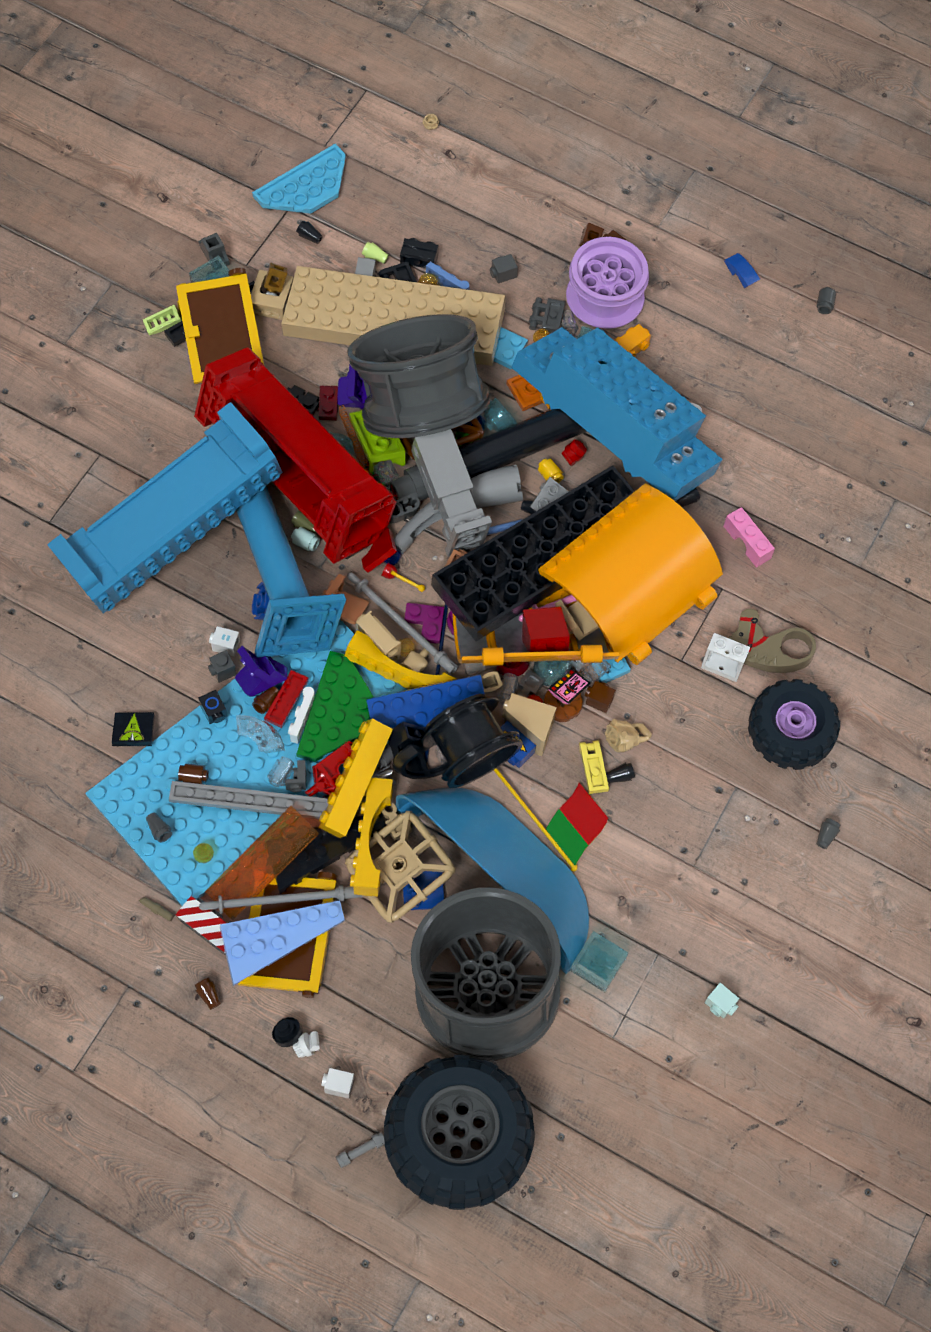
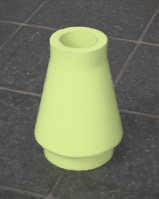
(374, 252)

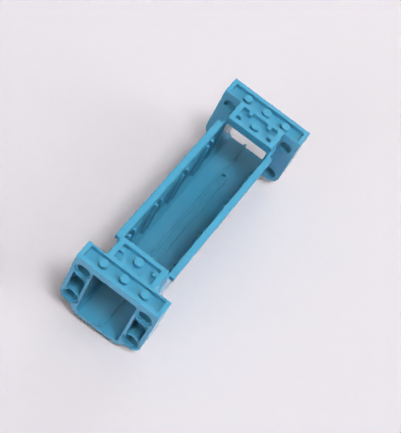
(169, 511)

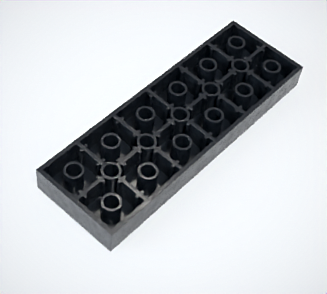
(503, 573)

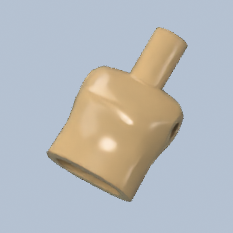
(416, 661)

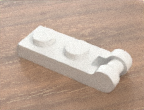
(301, 714)

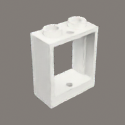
(731, 663)

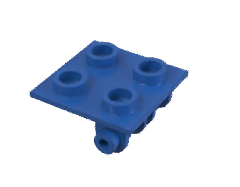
(423, 881)

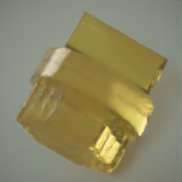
(428, 278)

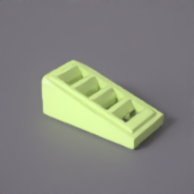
(166, 313)

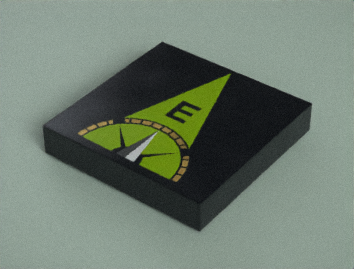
(133, 729)

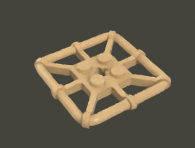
(411, 868)

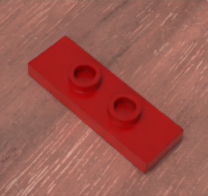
(286, 699)

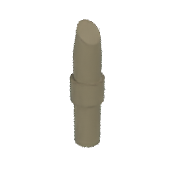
(157, 909)

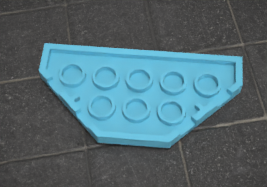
(306, 185)

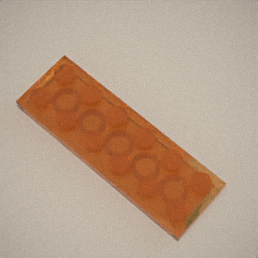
(263, 860)

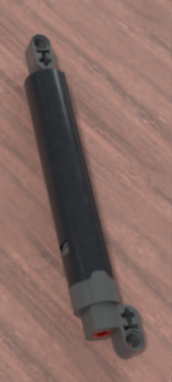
(489, 454)

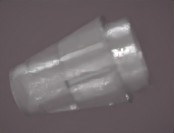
(569, 322)

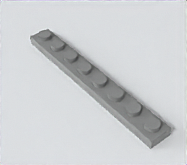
(245, 799)

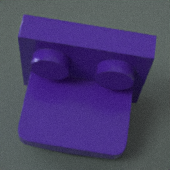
(351, 390)
(259, 672)

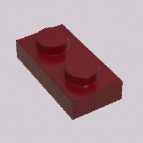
(328, 403)

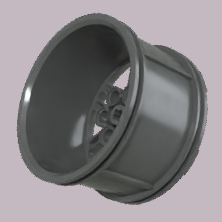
(494, 1028)

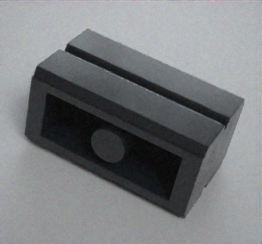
(418, 252)

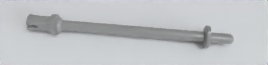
(440, 657)
(339, 893)

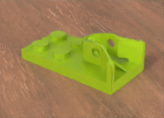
(377, 447)

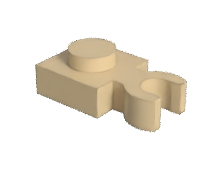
(396, 833)

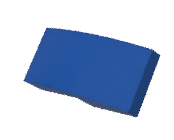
(740, 266)

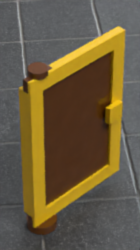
(217, 319)
(303, 967)

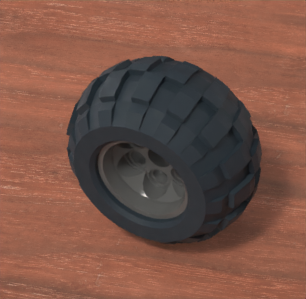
(478, 1174)

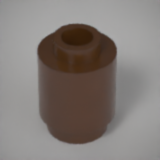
(193, 773)

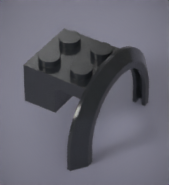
(408, 752)

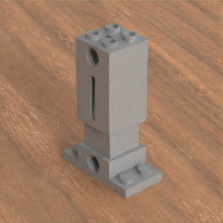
(450, 490)

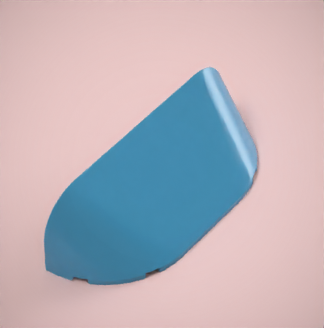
(509, 857)

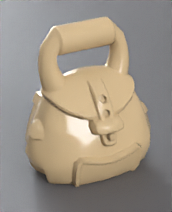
(624, 736)

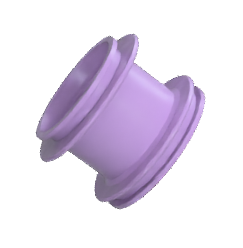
(598, 277)

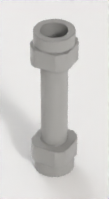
(344, 1158)

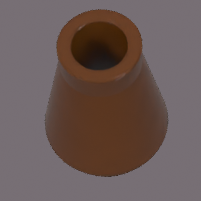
(264, 700)
(207, 991)

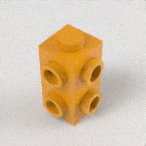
(634, 339)

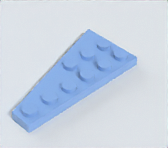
(267, 938)

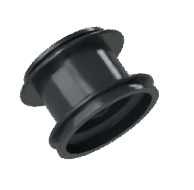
(470, 740)

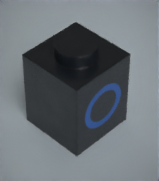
(213, 707)

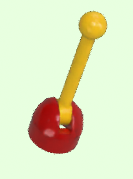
(390, 572)

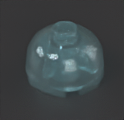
(497, 416)
(551, 670)

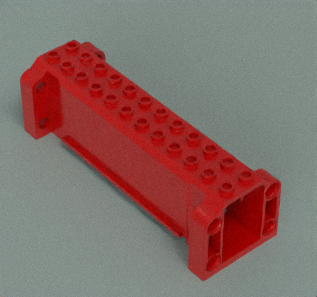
(318, 472)

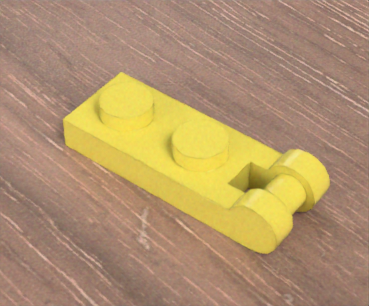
(594, 767)

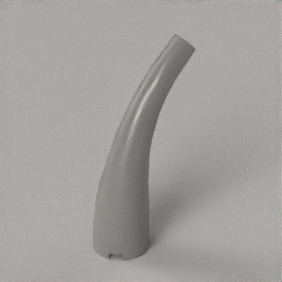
(489, 489)

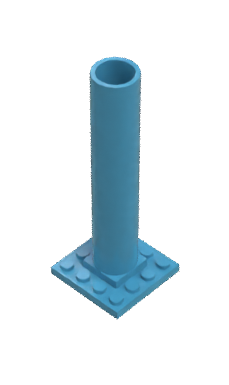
(292, 618)

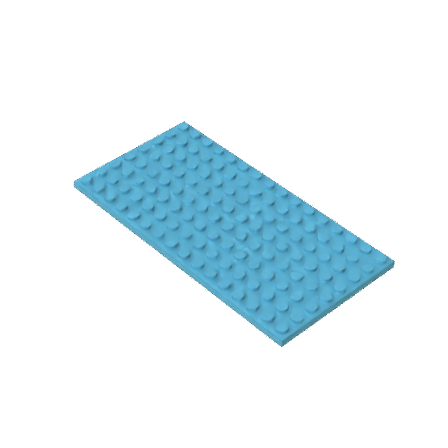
(232, 761)

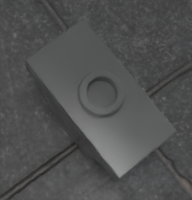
(212, 247)

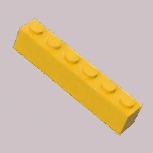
(355, 778)

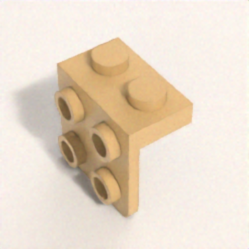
(577, 619)

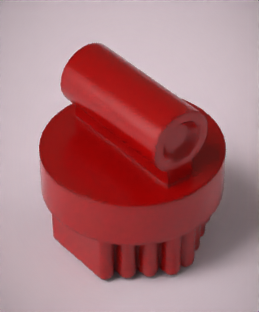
(574, 452)

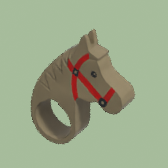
(766, 651)

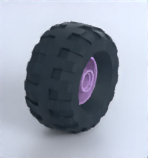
(794, 724)

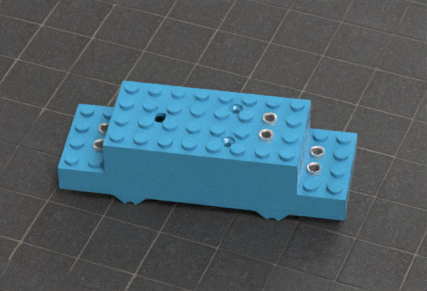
(621, 407)

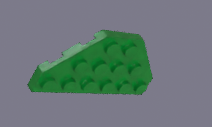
(336, 709)

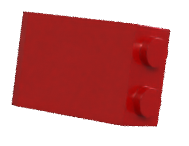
(545, 630)

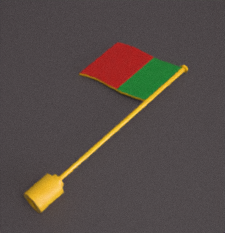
(572, 826)

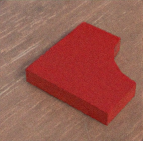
(380, 551)

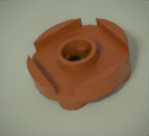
(565, 713)

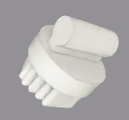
(307, 1044)

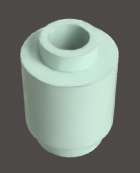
(305, 539)

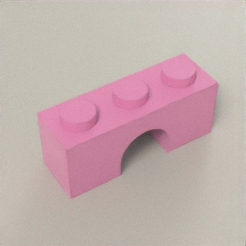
(757, 545)

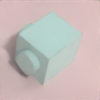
(722, 1001)

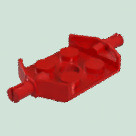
(327, 770)

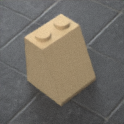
(530, 718)

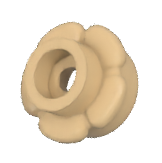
(430, 121)

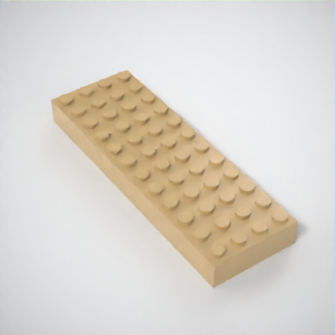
(347, 305)

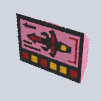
(569, 687)

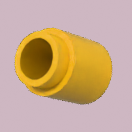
(548, 468)

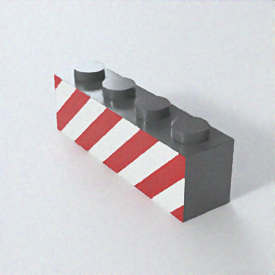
(203, 922)

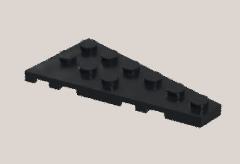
(321, 853)

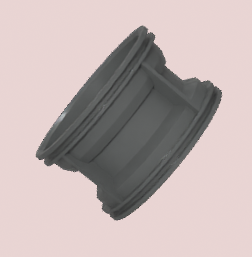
(419, 376)

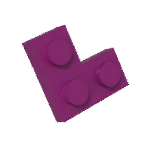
(428, 616)

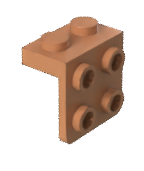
(353, 606)

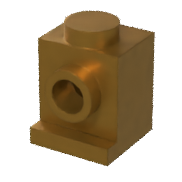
(277, 271)

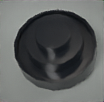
(287, 1032)

